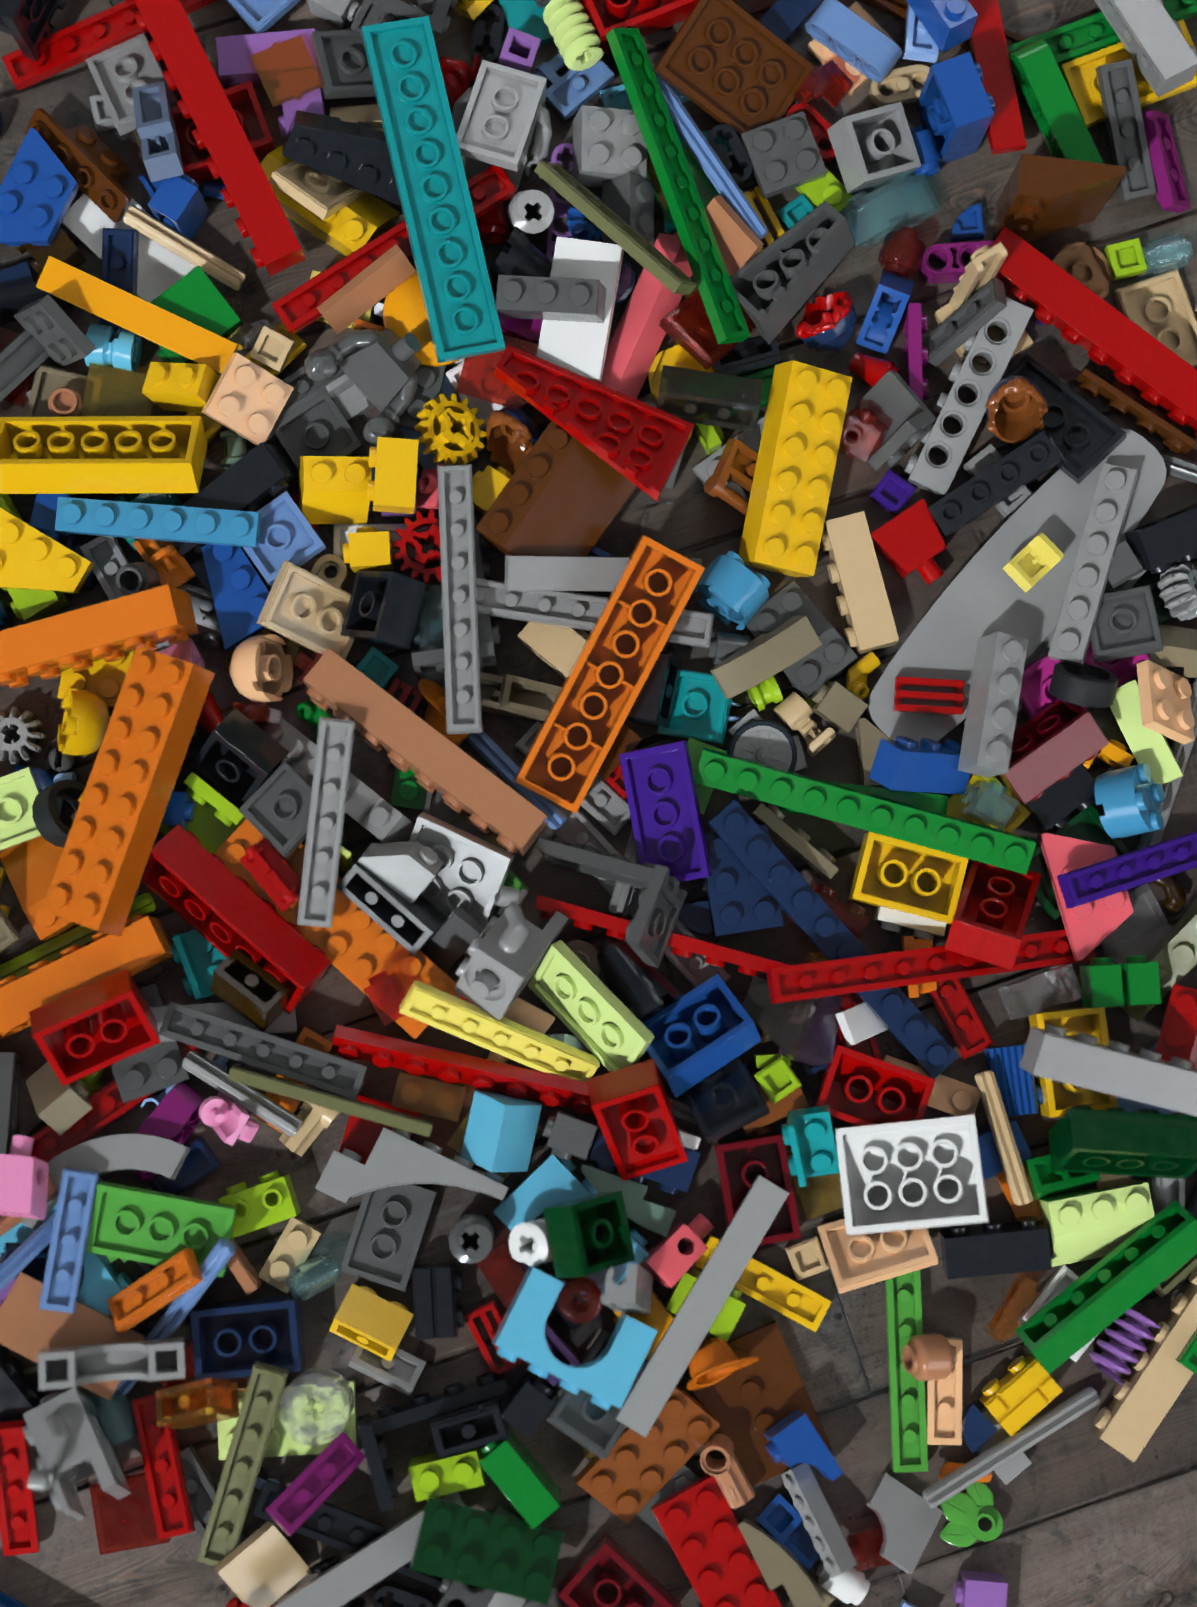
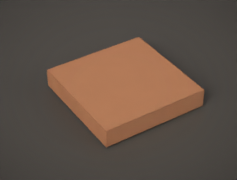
(734, 238)

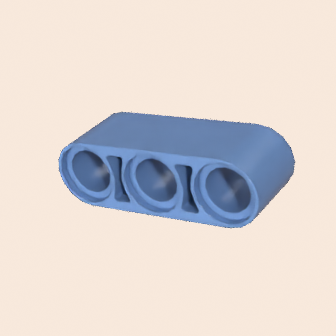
(853, 40)

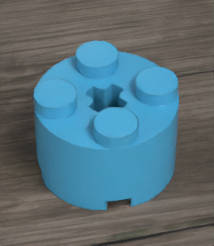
(732, 590)
(1129, 801)

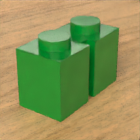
(1120, 983)

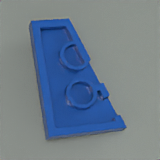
(236, 592)

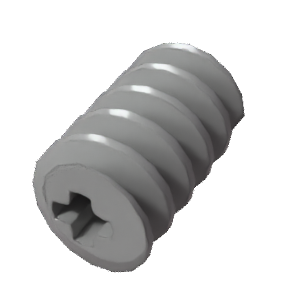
(543, 211)

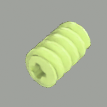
(573, 33)

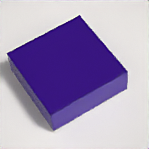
(892, 492)

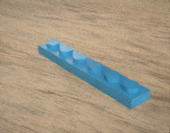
(158, 522)

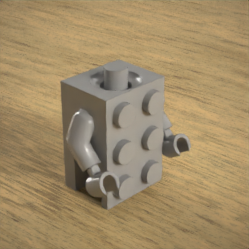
(503, 121)
(507, 956)
(71, 1450)

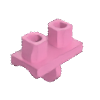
(228, 1119)

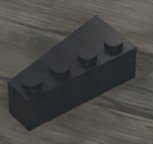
(344, 151)

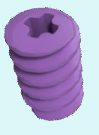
(1122, 1344)

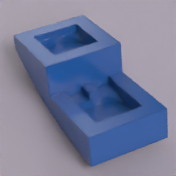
(787, 1527)

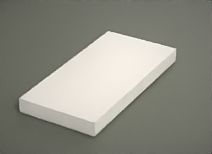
(156, 264)
(582, 345)

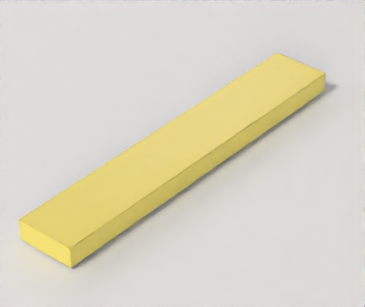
(501, 1036)

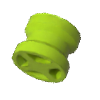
(765, 693)

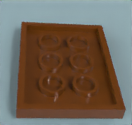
(733, 66)
(758, 1399)

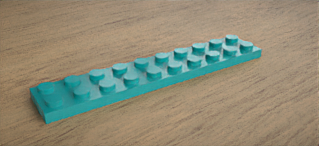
(433, 189)

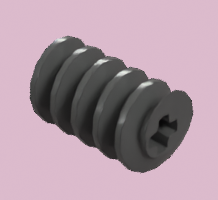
(475, 1250)

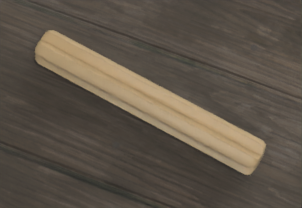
(184, 247)
(1003, 1137)

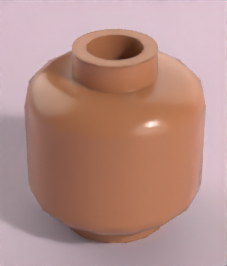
(929, 1357)

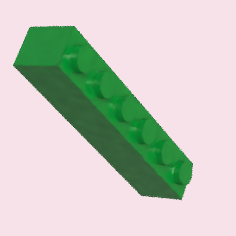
(1111, 1287)

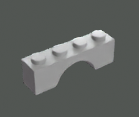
(111, 1361)

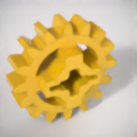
(450, 430)

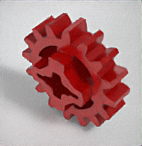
(414, 539)

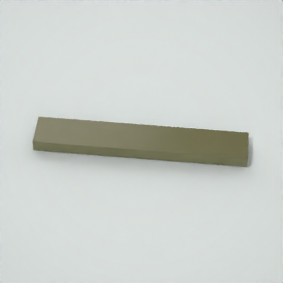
(615, 228)
(330, 1100)
(243, 1462)

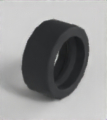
(1083, 685)
(45, 814)

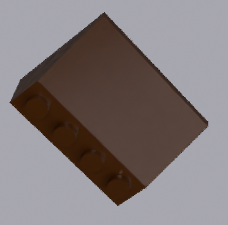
(1053, 195)
(556, 500)

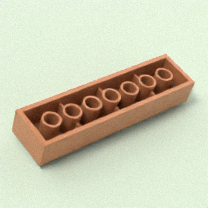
(426, 752)

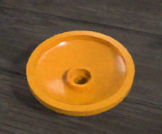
(406, 313)

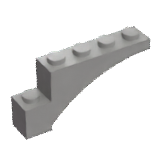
(361, 801)
(402, 1162)

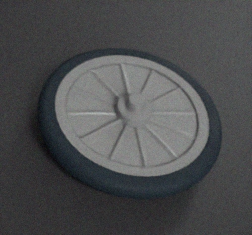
(764, 743)

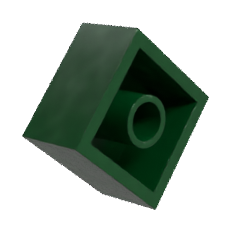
(589, 1234)

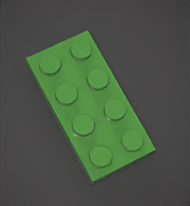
(155, 1224)

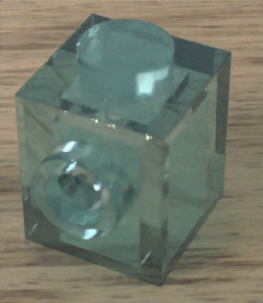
(989, 804)

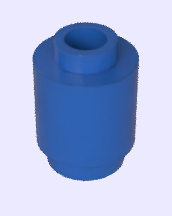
(927, 151)

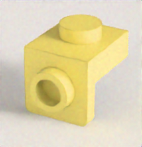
(1033, 562)

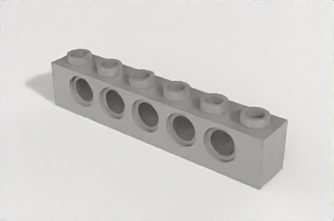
(938, 478)

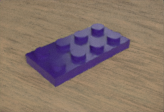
(666, 810)

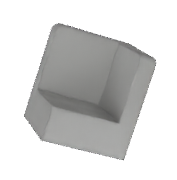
(348, 398)

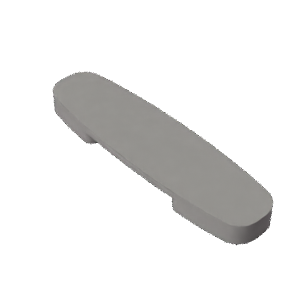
(989, 600)

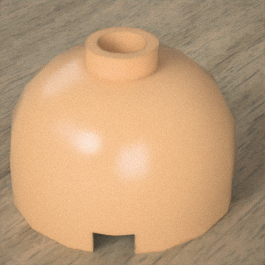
(261, 668)

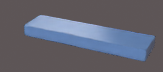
(68, 1240)

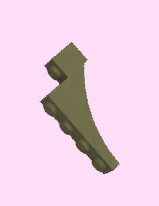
(1174, 956)

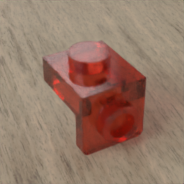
(259, 712)
(866, 1549)

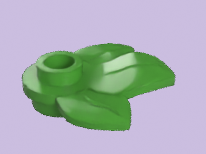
(964, 1513)

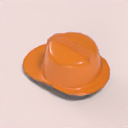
(436, 710)
(714, 1363)

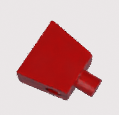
(911, 543)

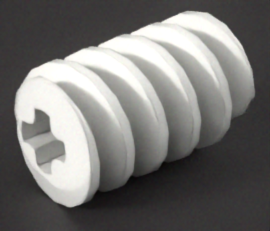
(530, 1243)

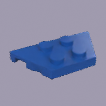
(34, 194)

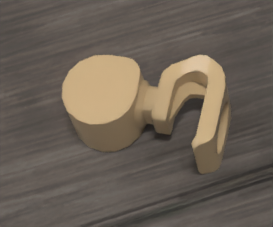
(797, 716)

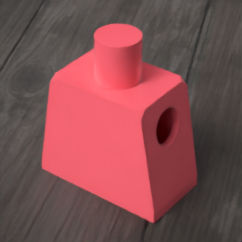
(664, 1257)

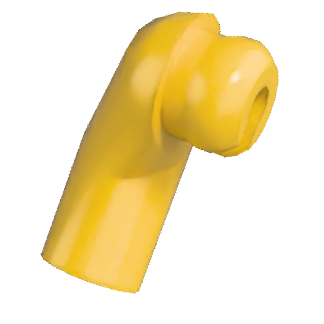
(857, 675)

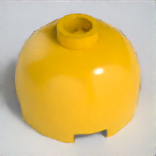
(82, 722)

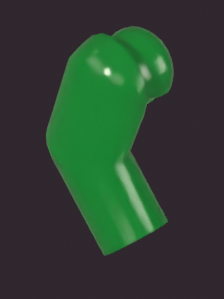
(311, 713)

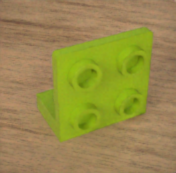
(214, 814)

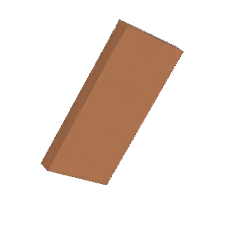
(30, 1329)

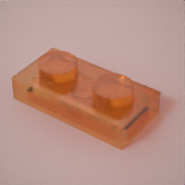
(1005, 1320)

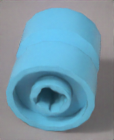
(118, 348)

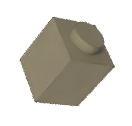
(837, 706)

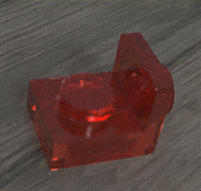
(825, 82)
(386, 995)

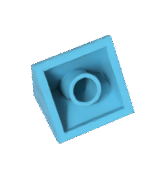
(500, 1132)

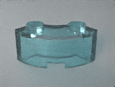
(896, 205)

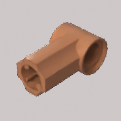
(726, 1471)

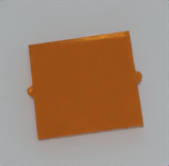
(286, 71)

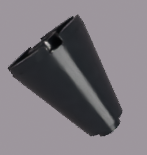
(519, 258)
(633, 982)

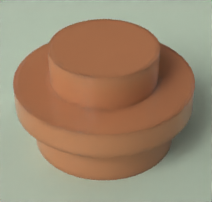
(65, 402)

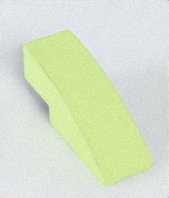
(1144, 743)

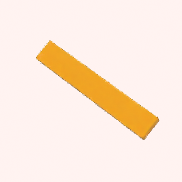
(135, 315)

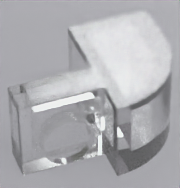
(1040, 991)

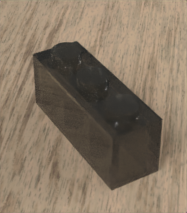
(710, 398)

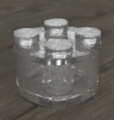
(306, 1424)

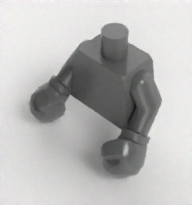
(379, 367)

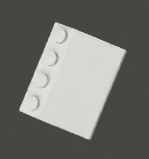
(911, 1175)

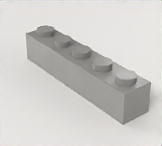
(819, 1520)

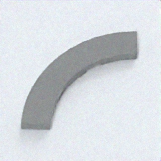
(118, 1153)

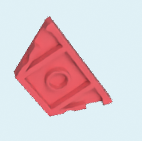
(1093, 921)

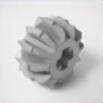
(1179, 590)
(25, 728)

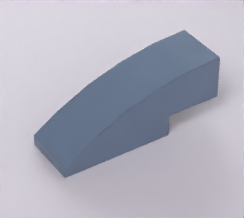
(157, 131)

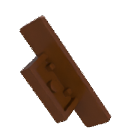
(88, 161)
(1129, 402)

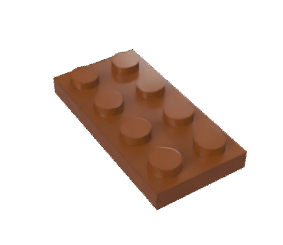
(644, 1465)

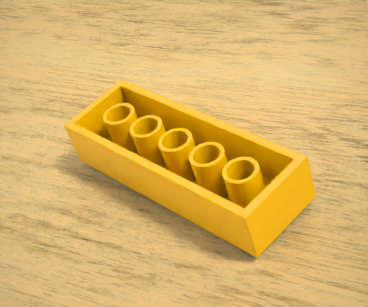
(101, 454)
(794, 469)

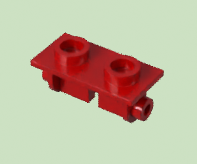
(273, 874)

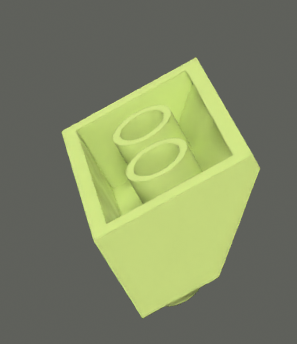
(1094, 1220)

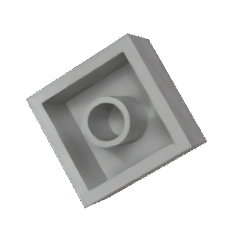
(607, 145)
(873, 147)

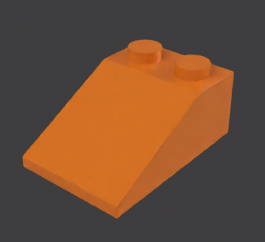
(31, 873)

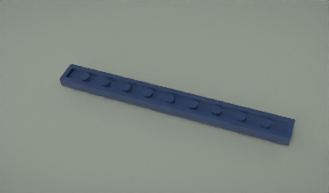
(828, 934)

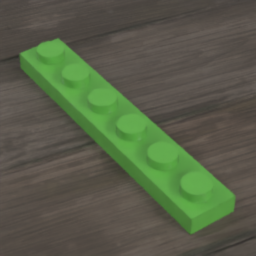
(906, 1394)

